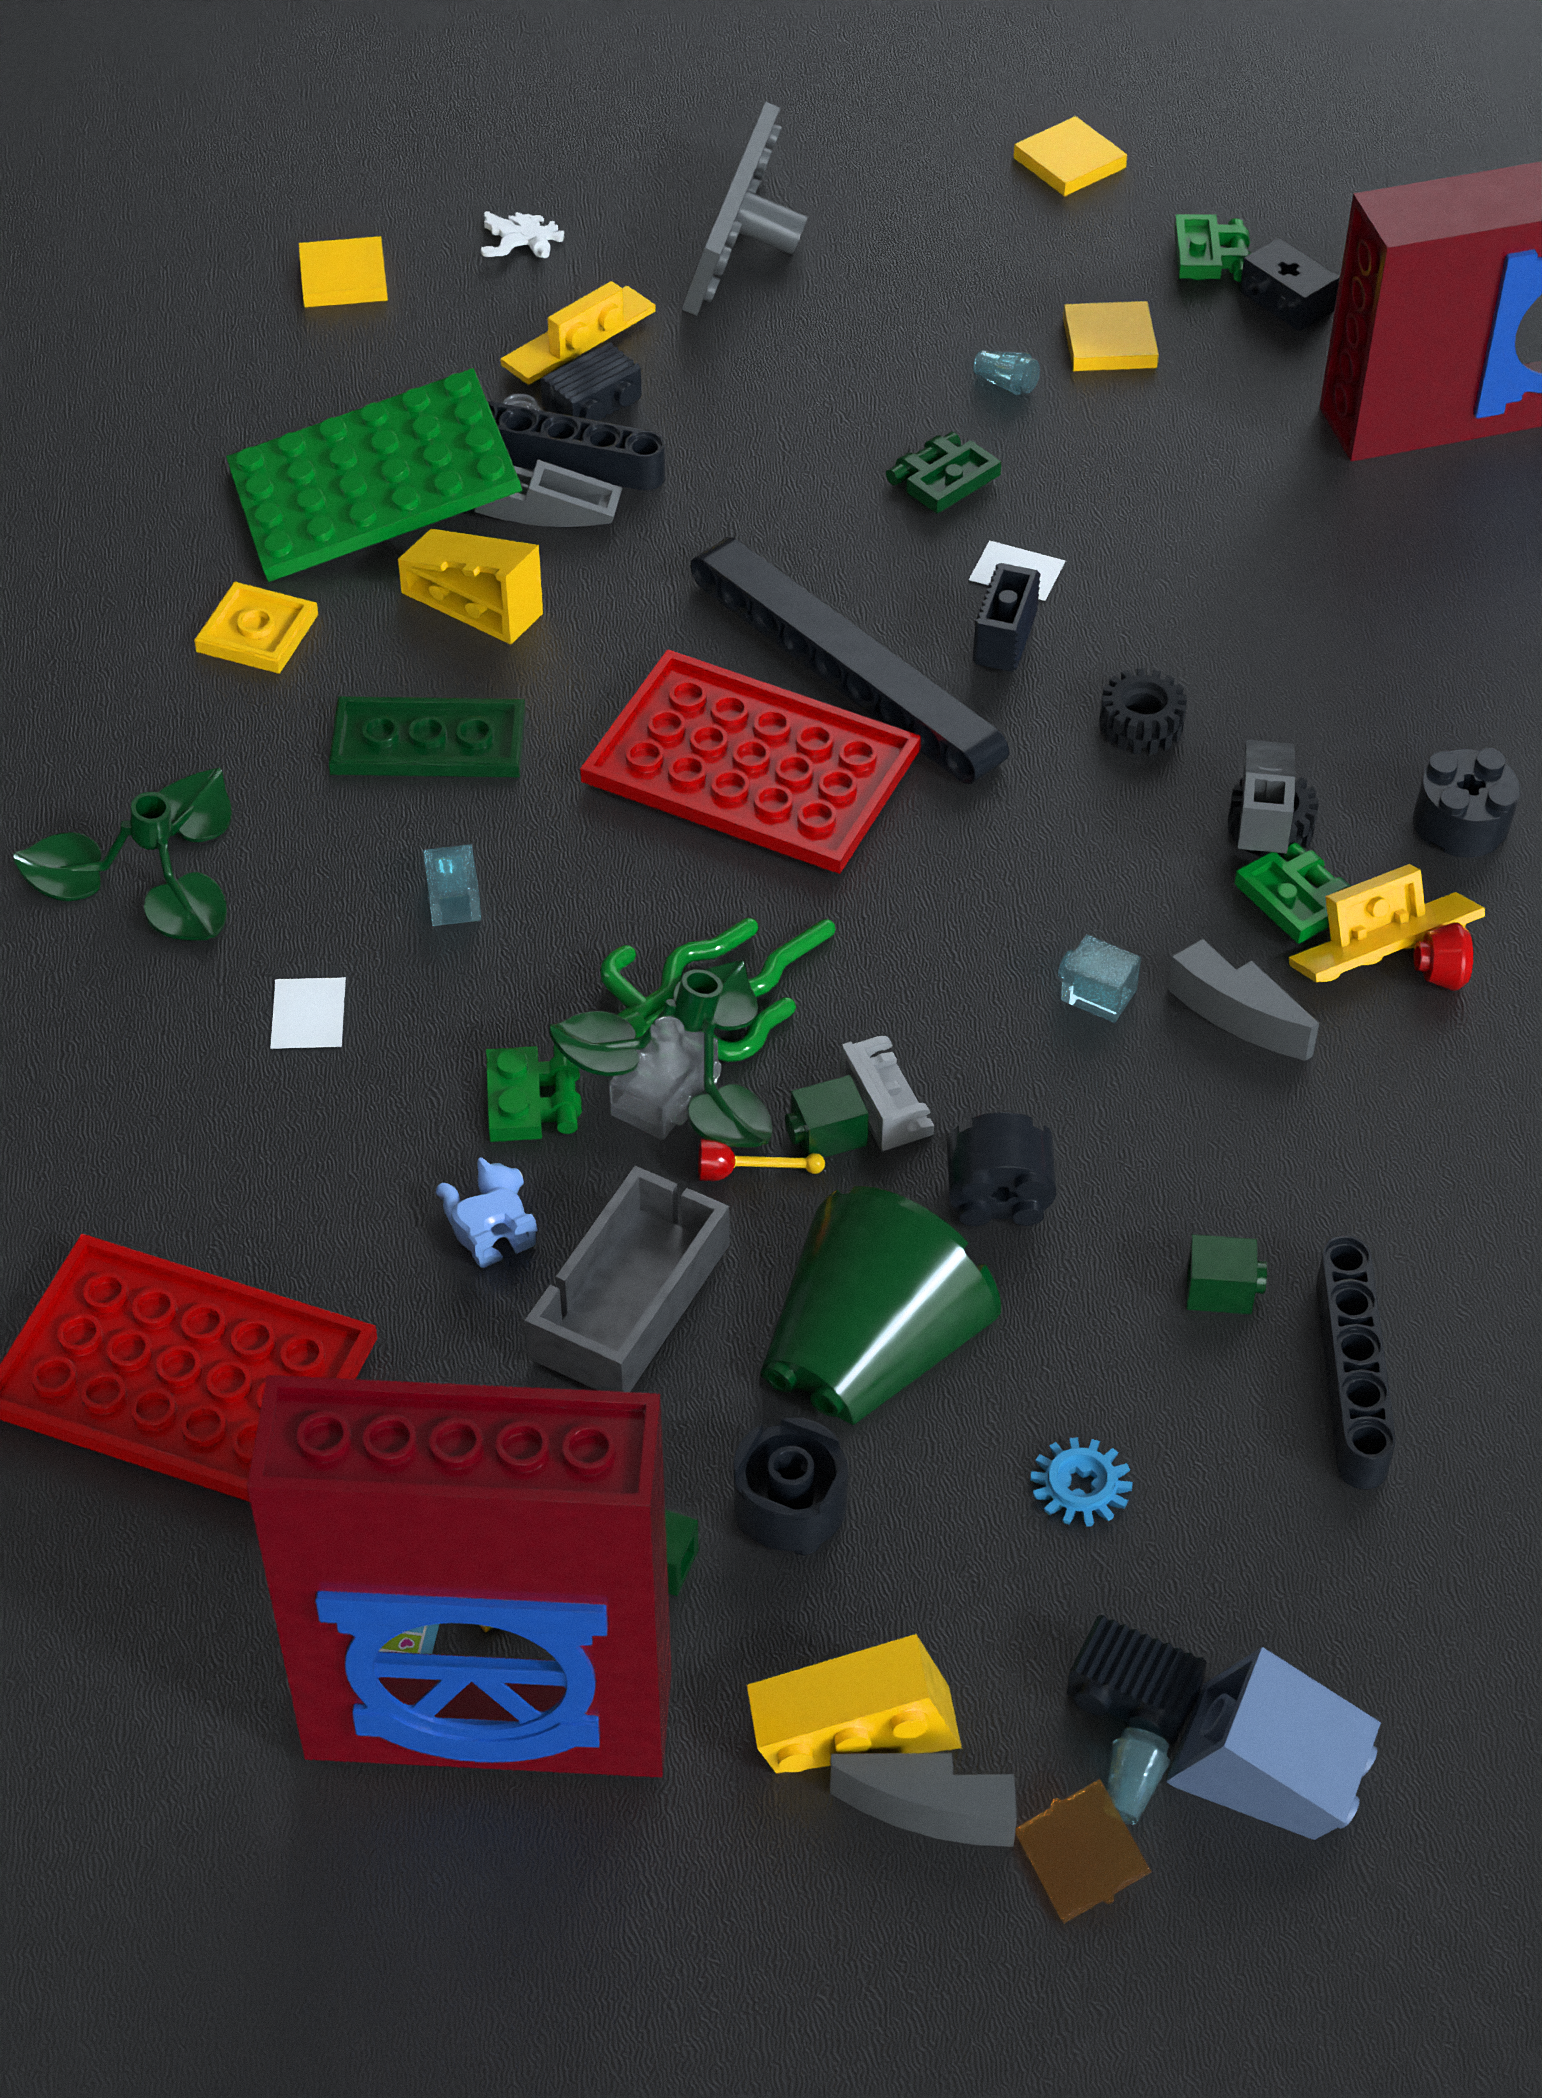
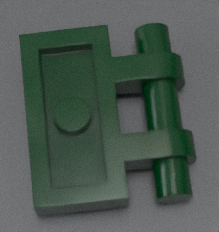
(944, 471)

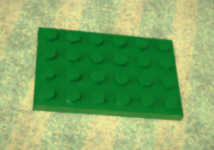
(372, 474)

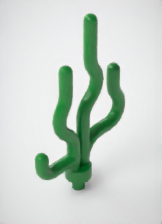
(643, 1010)

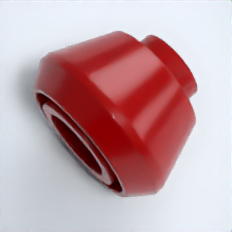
(1445, 956)

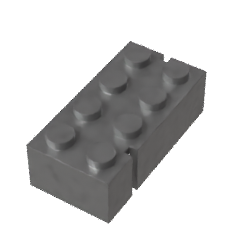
(627, 1283)

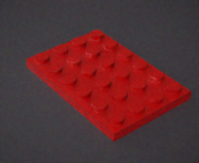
(752, 760)
(165, 1362)

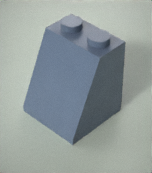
(1276, 1747)

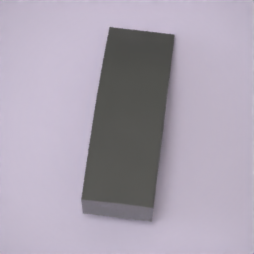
(556, 499)
(1242, 1001)
(926, 1797)

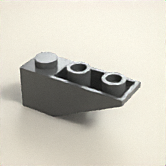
(1267, 796)

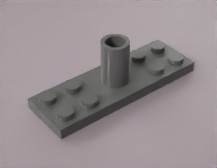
(746, 214)

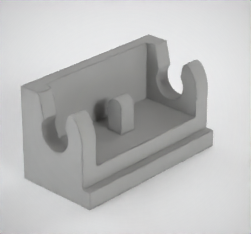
(891, 1104)

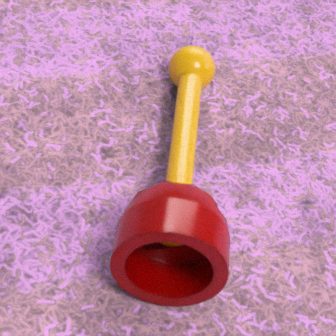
(718, 1161)

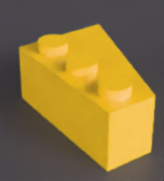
(476, 580)
(854, 1704)

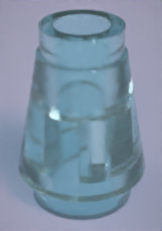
(1009, 370)
(1135, 1771)

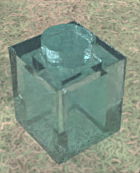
(452, 885)
(1099, 978)

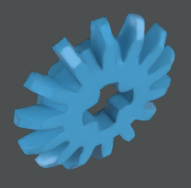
(1084, 1463)

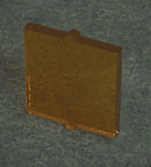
(1082, 1851)

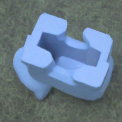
(490, 1216)

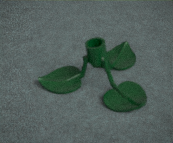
(184, 909)
(701, 1001)

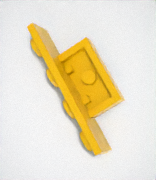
(578, 330)
(1379, 920)

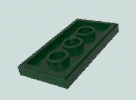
(427, 736)

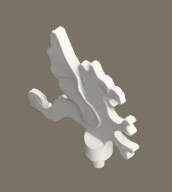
(520, 231)

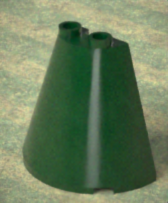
(875, 1302)

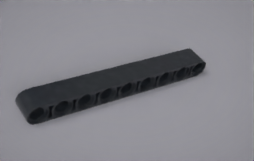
(849, 659)

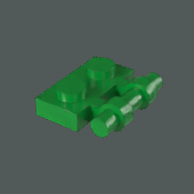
(1199, 249)
(1285, 892)
(514, 1093)

